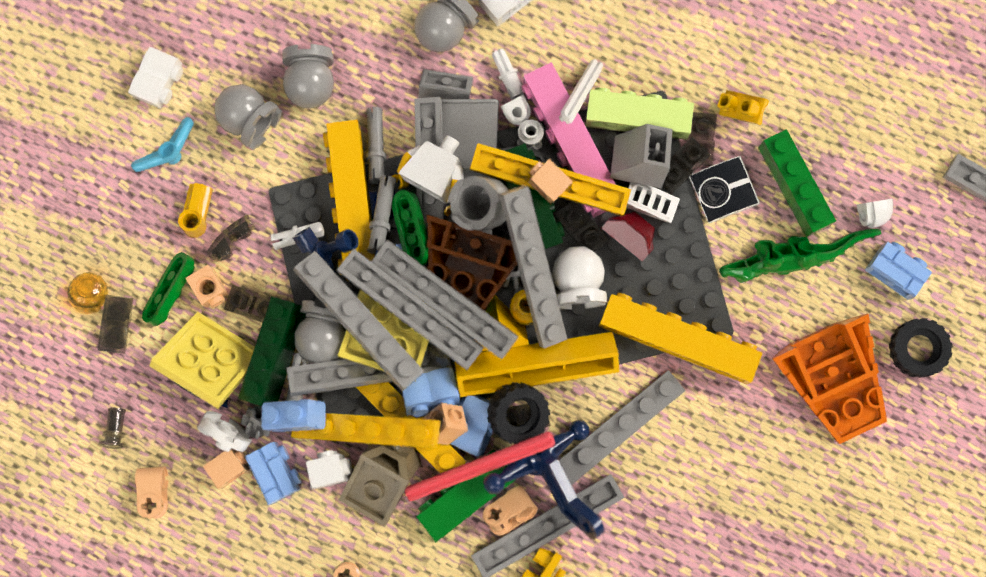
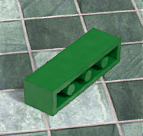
(796, 183)
(456, 504)

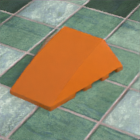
(837, 377)

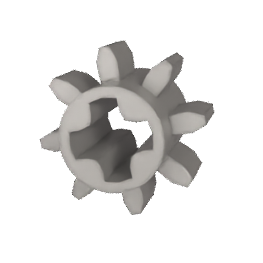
(253, 422)

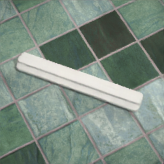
(581, 91)

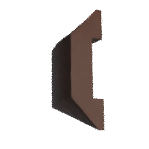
(469, 259)

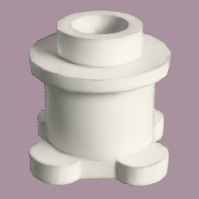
(531, 141)

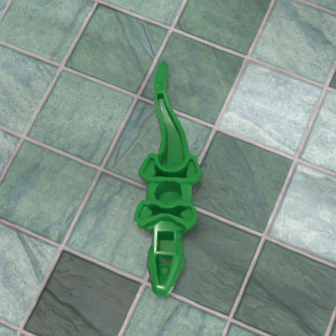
(791, 256)

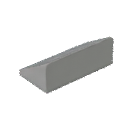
(444, 85)

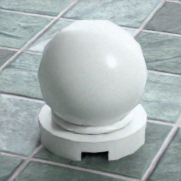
(578, 276)

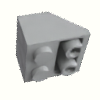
(642, 155)

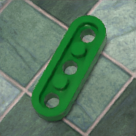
(408, 218)
(168, 289)

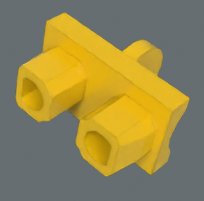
(742, 107)
(548, 561)

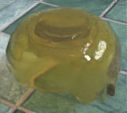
(87, 292)

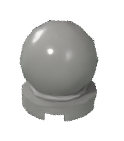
(442, 23)
(308, 78)
(244, 113)
(477, 203)
(319, 334)

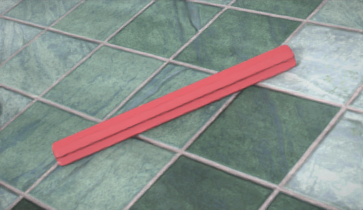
(480, 466)

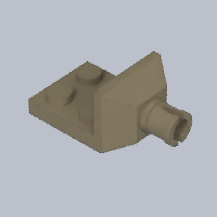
(380, 480)

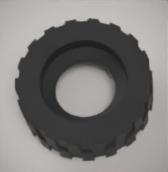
(941, 348)
(504, 398)

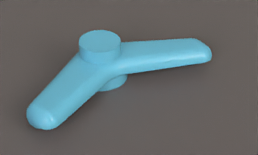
(169, 151)

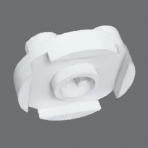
(227, 434)

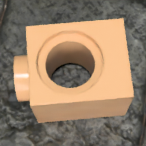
(548, 180)
(198, 281)
(451, 422)
(226, 467)

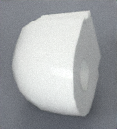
(517, 110)
(875, 213)

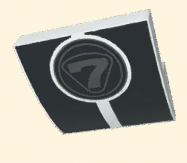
(724, 189)

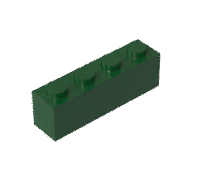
(550, 230)
(272, 353)

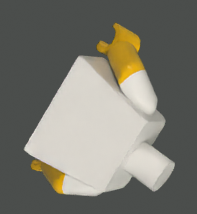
(431, 169)

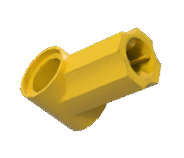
(195, 207)

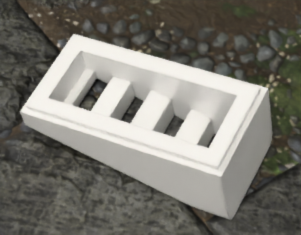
(647, 210)

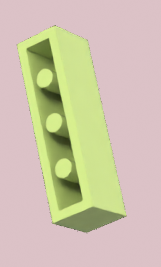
(628, 111)

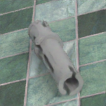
(376, 154)
(379, 226)

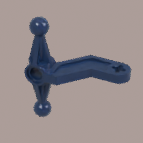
(547, 465)

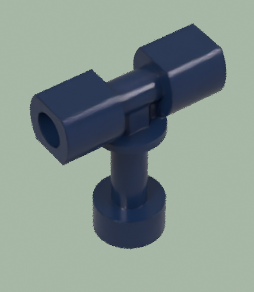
(308, 242)

